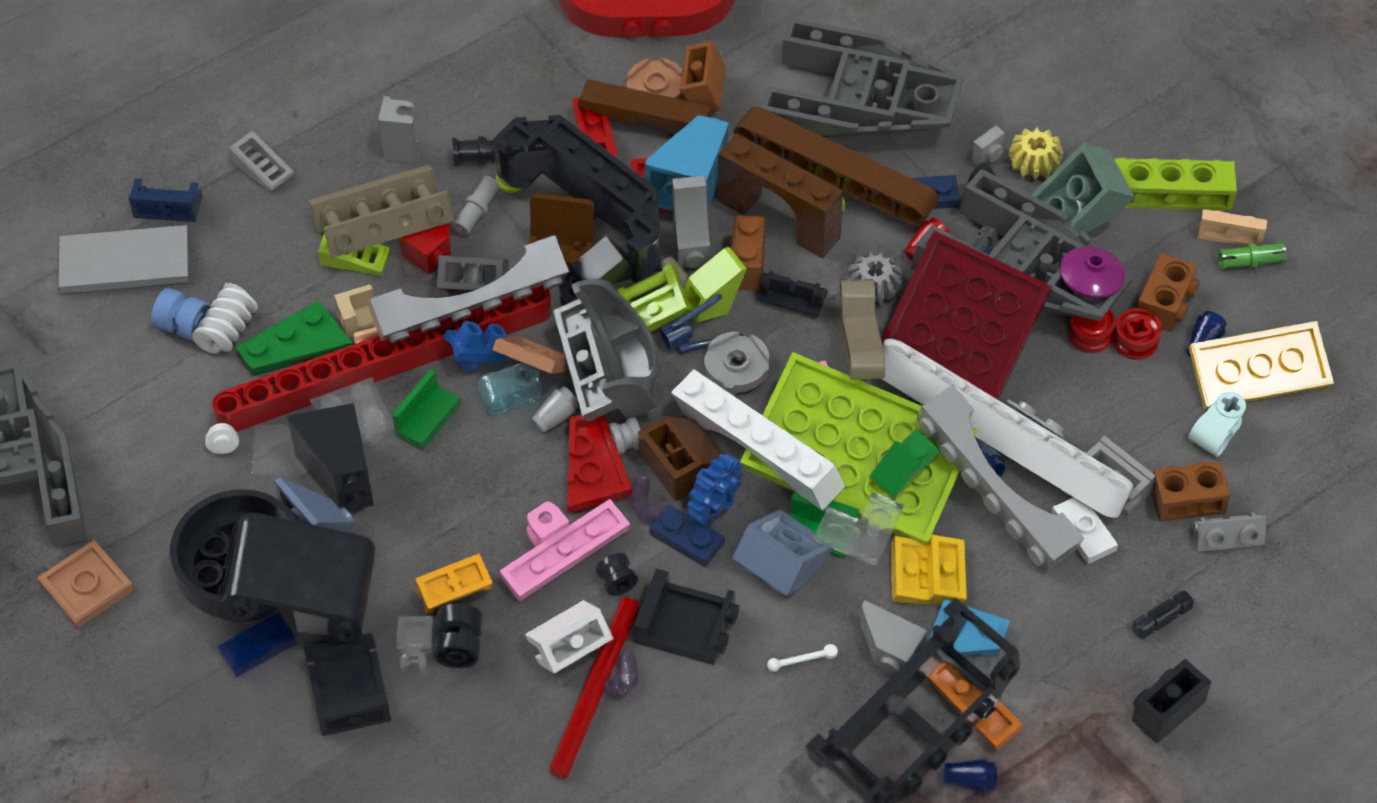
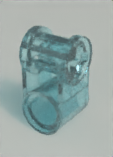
(508, 389)

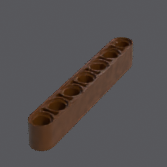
(840, 166)

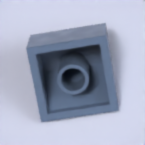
(780, 552)

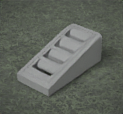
(238, 157)

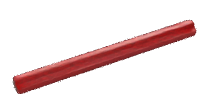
(593, 689)

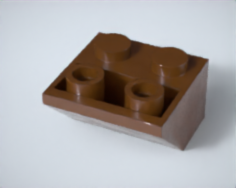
(676, 452)

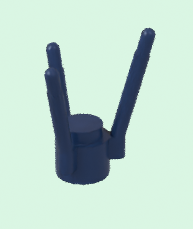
(679, 332)

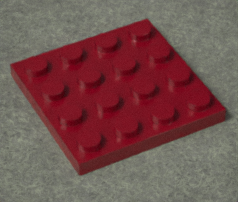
(968, 312)

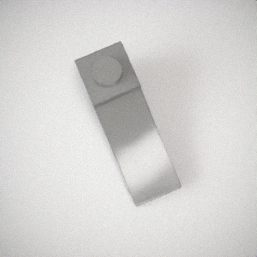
(691, 221)

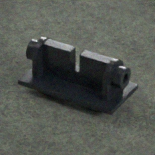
(792, 294)

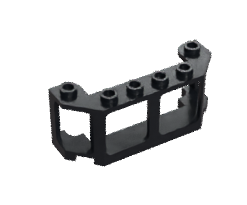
(588, 173)
(891, 700)

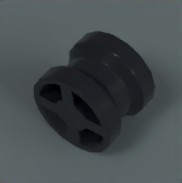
(616, 573)

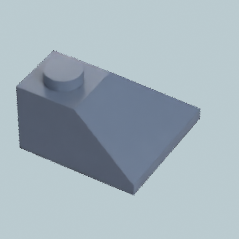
(312, 507)

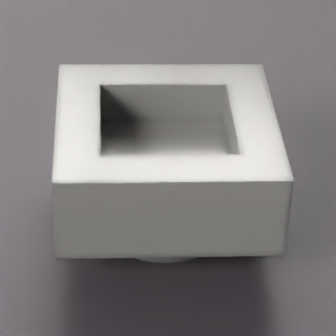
(988, 146)

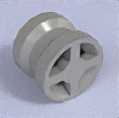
(625, 435)

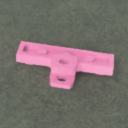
(560, 545)

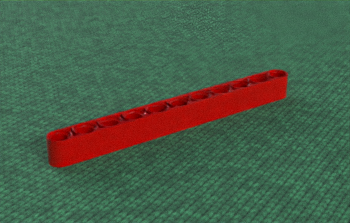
(368, 363)

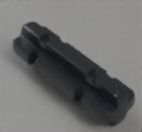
(1162, 614)

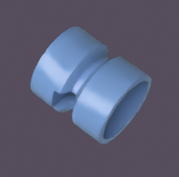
(178, 313)

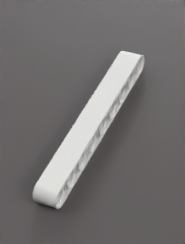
(1011, 432)

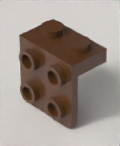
(566, 218)

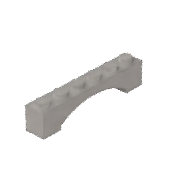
(400, 313)
(1043, 534)

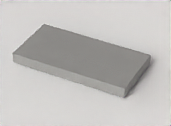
(123, 259)

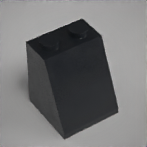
(333, 454)

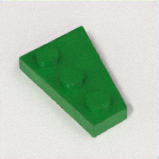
(300, 336)

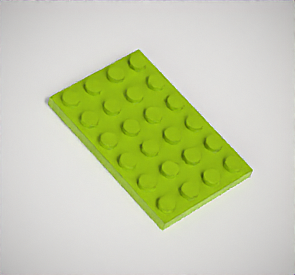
(854, 430)

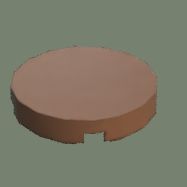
(656, 77)

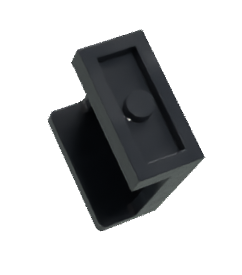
(684, 620)
(347, 685)

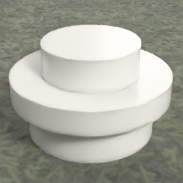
(222, 439)

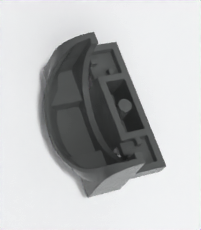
(608, 366)

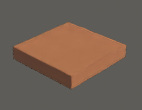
(532, 354)
(85, 584)

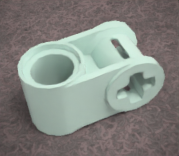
(1219, 423)

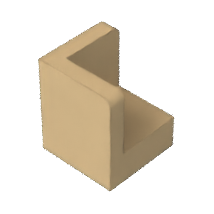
(354, 309)

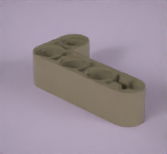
(860, 330)

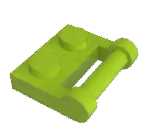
(661, 305)

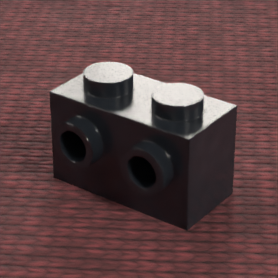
(1170, 700)

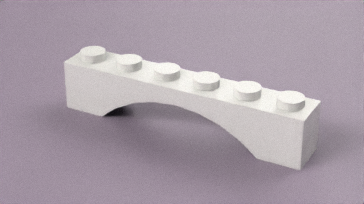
(792, 460)

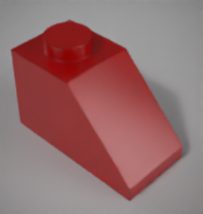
(426, 246)

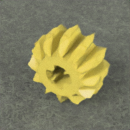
(1035, 153)

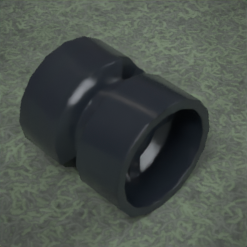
(458, 635)

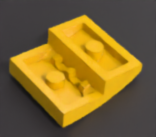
(928, 572)

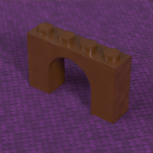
(816, 203)

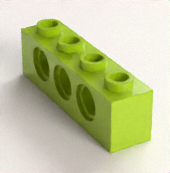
(1180, 183)

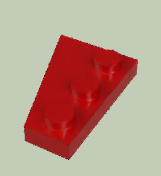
(594, 465)

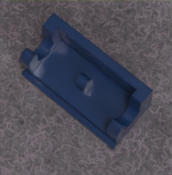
(165, 204)

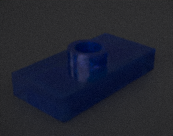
(257, 644)

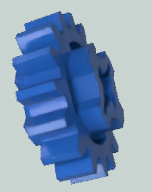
(715, 489)

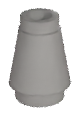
(555, 410)

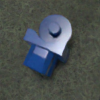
(474, 346)

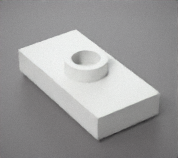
(1097, 539)

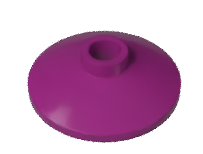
(1092, 272)

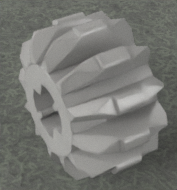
(883, 271)

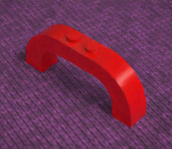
(645, 17)

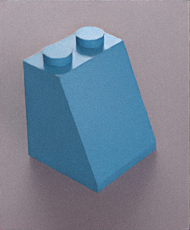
(688, 154)

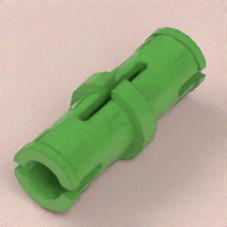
(1252, 255)

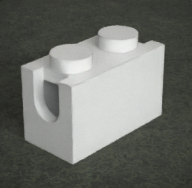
(569, 636)

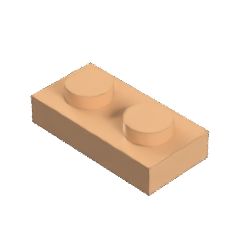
(1231, 228)

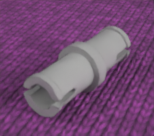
(475, 206)

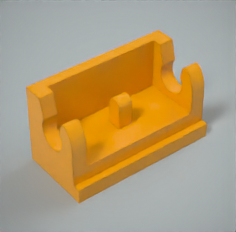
(452, 582)

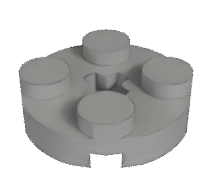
(736, 378)

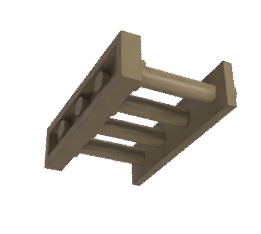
(381, 211)

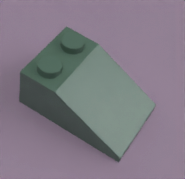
(1087, 188)

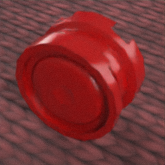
(1137, 334)
(1092, 335)

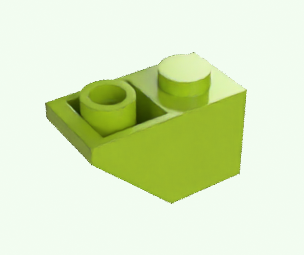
(717, 276)

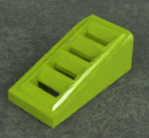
(352, 263)

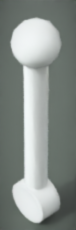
(829, 652)

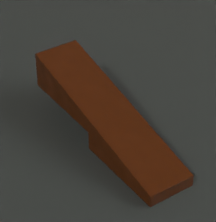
(633, 105)

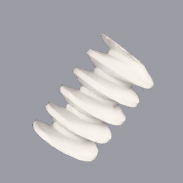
(225, 319)

